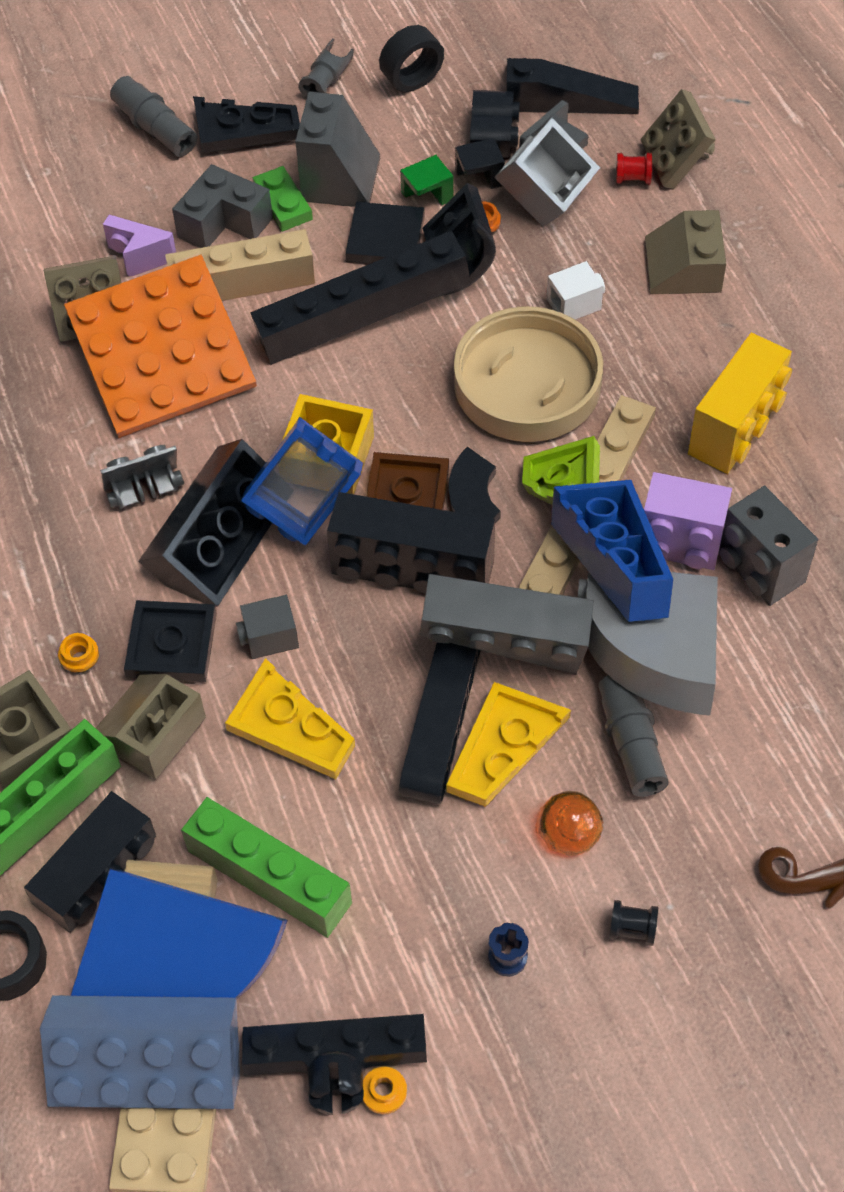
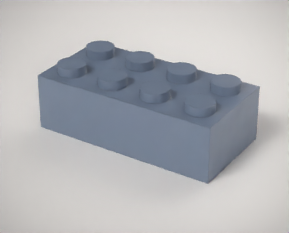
(141, 1052)

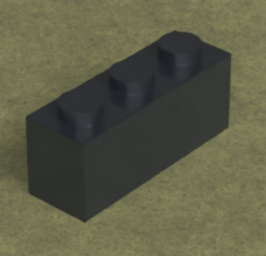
(77, 873)

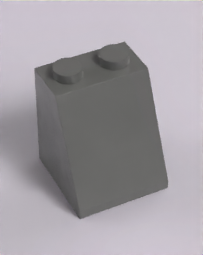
(334, 153)

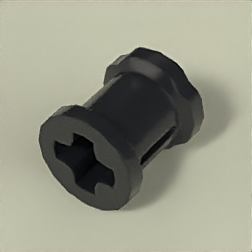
(633, 922)

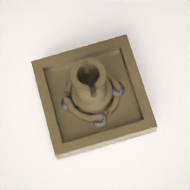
(682, 144)
(70, 283)

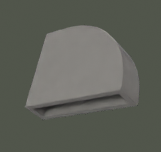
(661, 658)

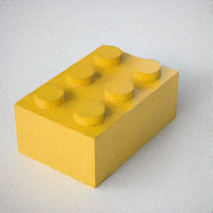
(740, 403)

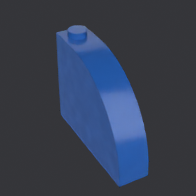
(173, 943)

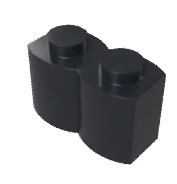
(493, 118)

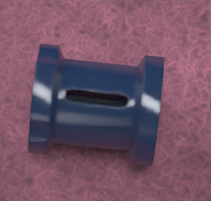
(511, 963)

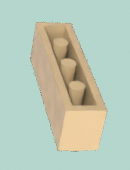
(256, 264)

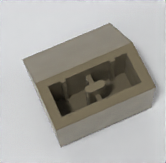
(153, 722)

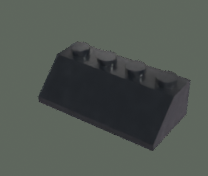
(210, 528)

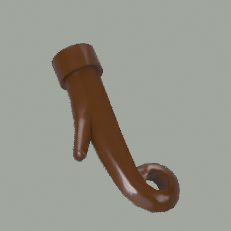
(813, 881)

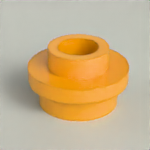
(78, 643)
(390, 1102)

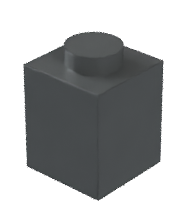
(268, 627)

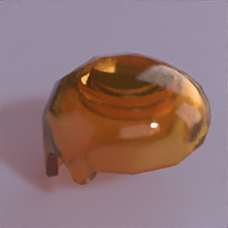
(569, 823)

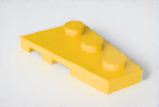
(287, 723)
(502, 742)

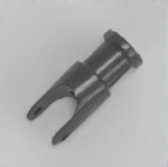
(324, 71)

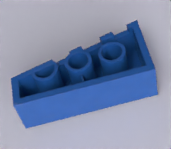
(616, 545)

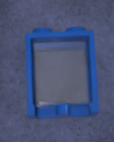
(301, 482)

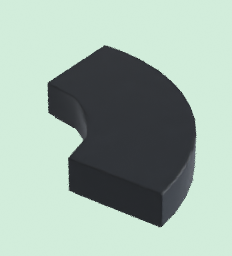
(470, 485)

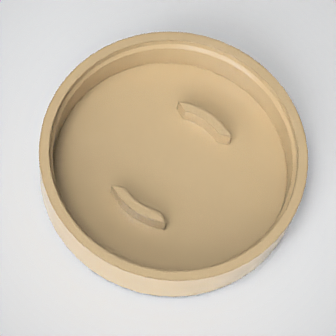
(528, 374)

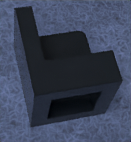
(478, 158)

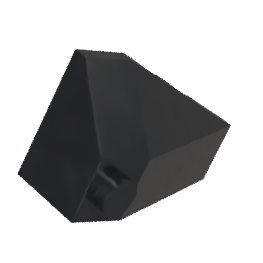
(543, 84)

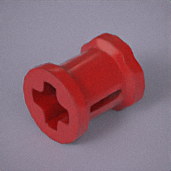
(634, 168)

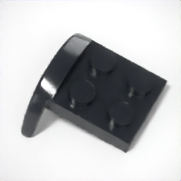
(470, 226)

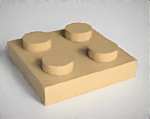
(162, 1150)

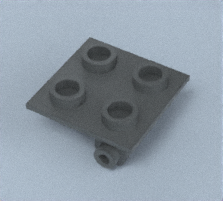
(122, 473)

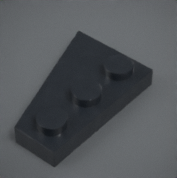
(238, 126)

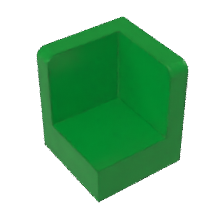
(428, 176)

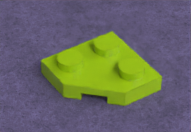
(561, 466)

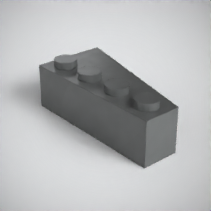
(508, 621)

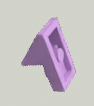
(140, 244)

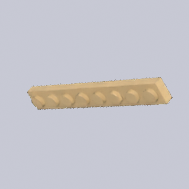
(618, 444)

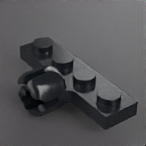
(334, 1053)

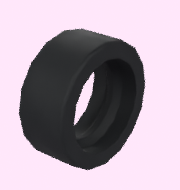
(400, 47)
(33, 967)

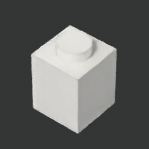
(575, 291)

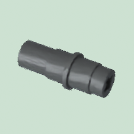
(152, 114)
(633, 733)

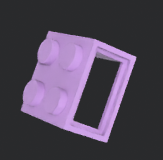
(687, 518)

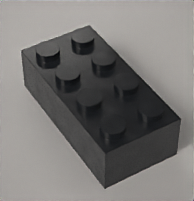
(407, 542)

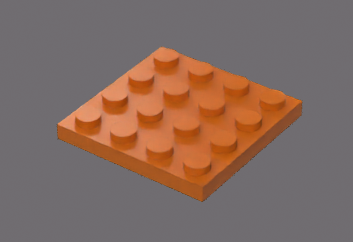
(160, 345)

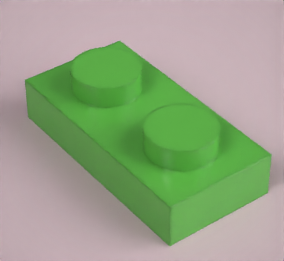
(287, 202)

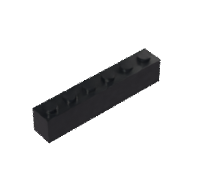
(361, 297)

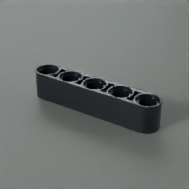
(438, 723)

